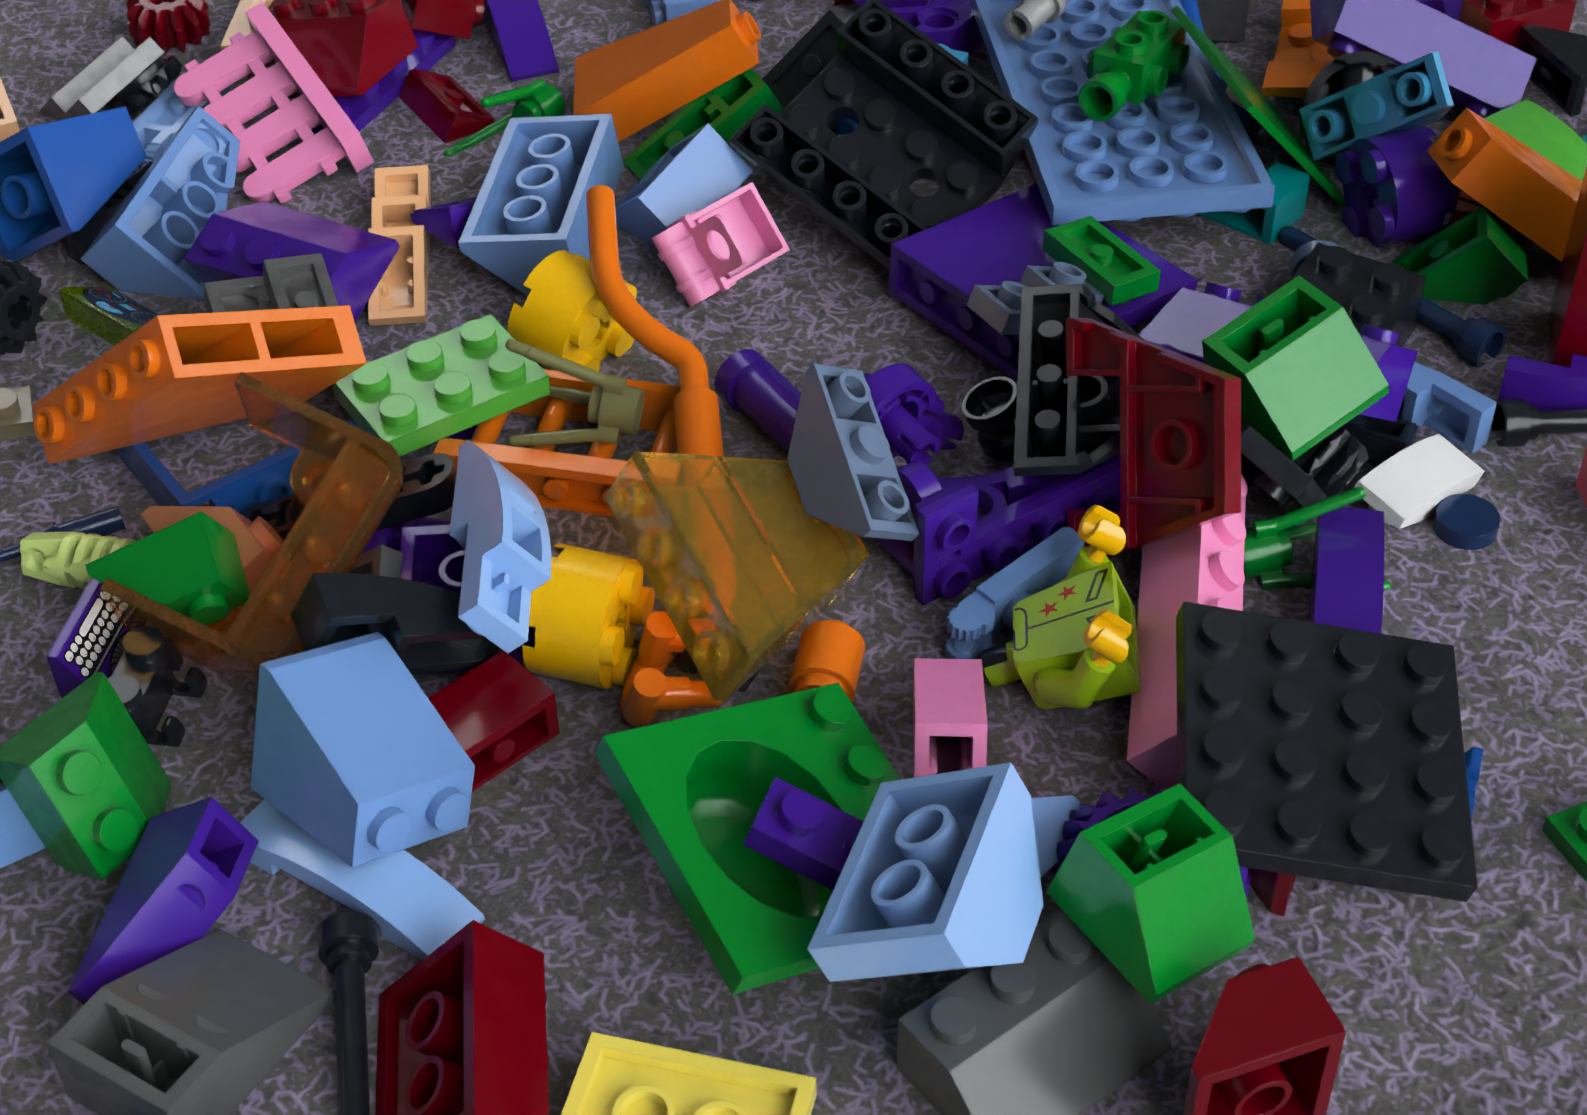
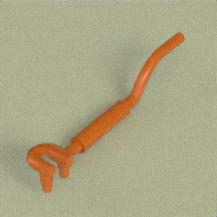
(697, 433)

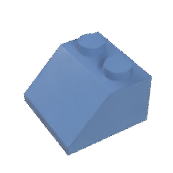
(682, 181)

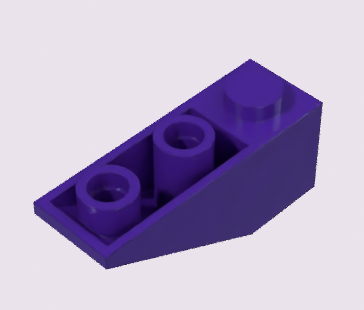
(169, 893)

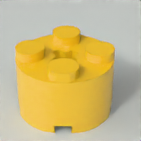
(567, 313)
(588, 617)

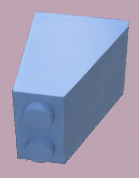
(357, 751)

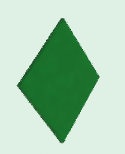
(1259, 106)

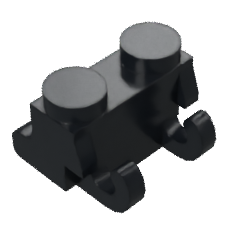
(147, 682)

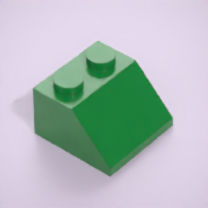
(85, 779)

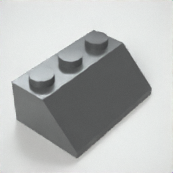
(1031, 1032)

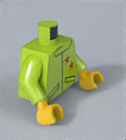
(1076, 636)

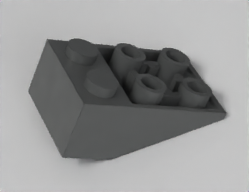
(186, 1031)

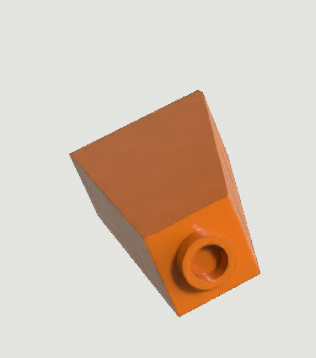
(665, 66)
(1509, 180)

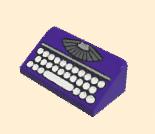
(87, 641)

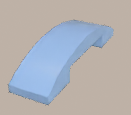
(397, 890)

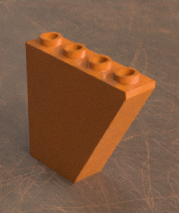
(182, 375)

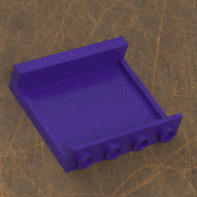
(994, 245)

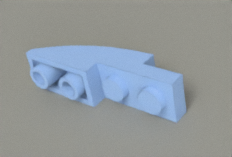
(503, 544)

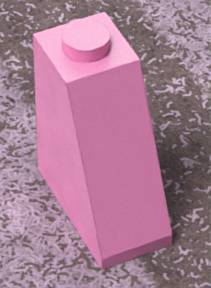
(948, 716)

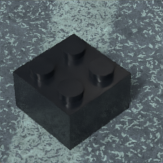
(1367, 289)

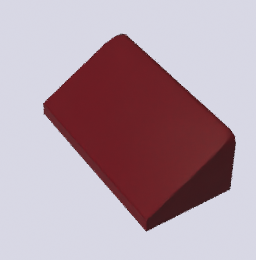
(443, 105)

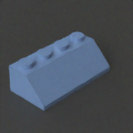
(538, 192)

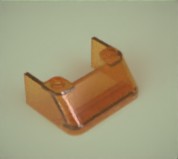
(347, 489)

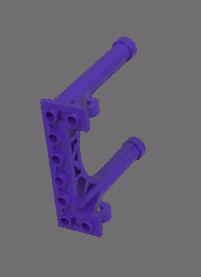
(952, 540)

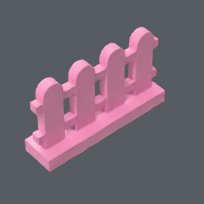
(291, 119)

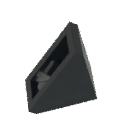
(1559, 64)

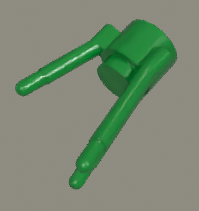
(533, 100)
(1270, 545)

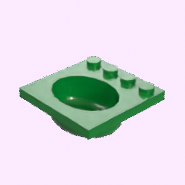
(694, 798)

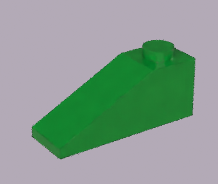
(723, 108)

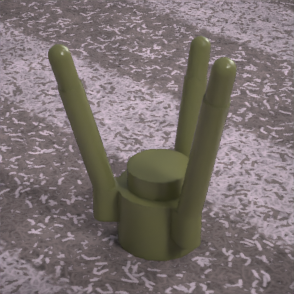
(611, 405)

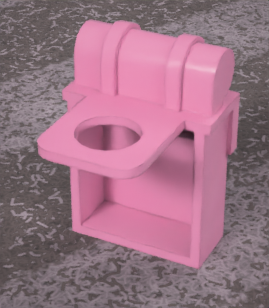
(720, 244)

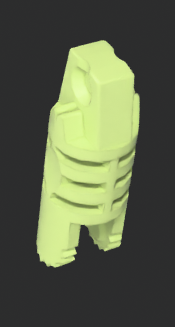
(64, 555)

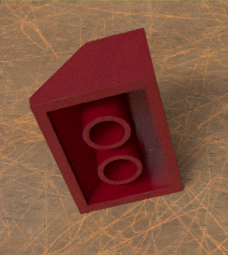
(346, 40)
(466, 1031)

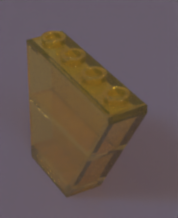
(731, 556)

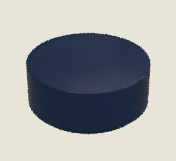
(1466, 521)

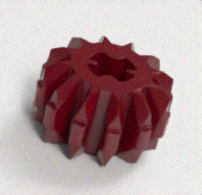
(168, 22)

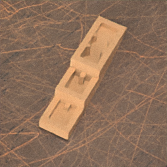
(404, 286)

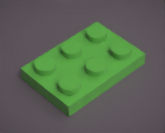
(441, 386)

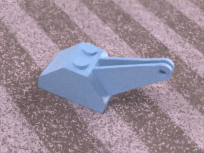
(942, 876)

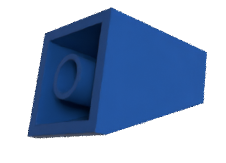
(61, 176)

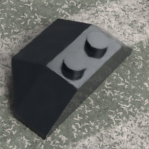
(1062, 419)

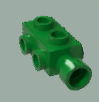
(1133, 64)

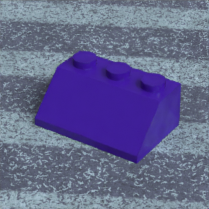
(243, 237)

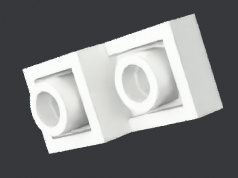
(1417, 480)

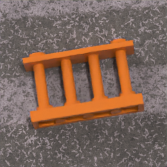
(569, 479)

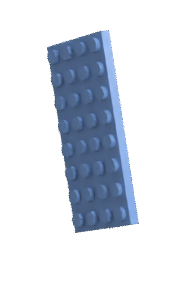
(1149, 159)

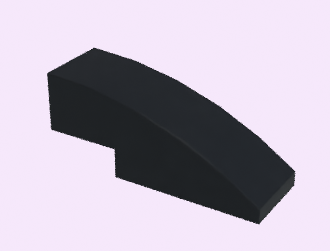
(412, 616)

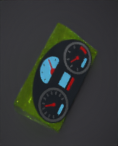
(104, 311)

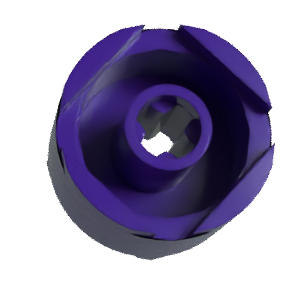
(1394, 187)

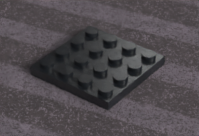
(1326, 749)

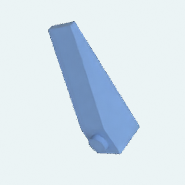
(165, 212)

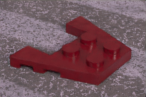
(1174, 433)

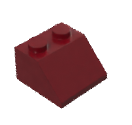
(1267, 1046)

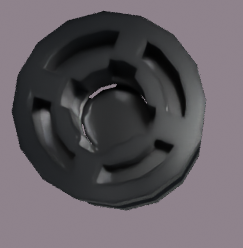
(997, 425)

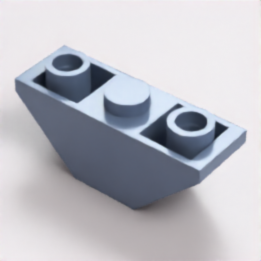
(845, 459)

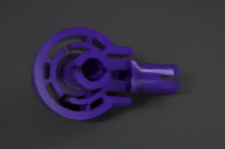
(912, 413)

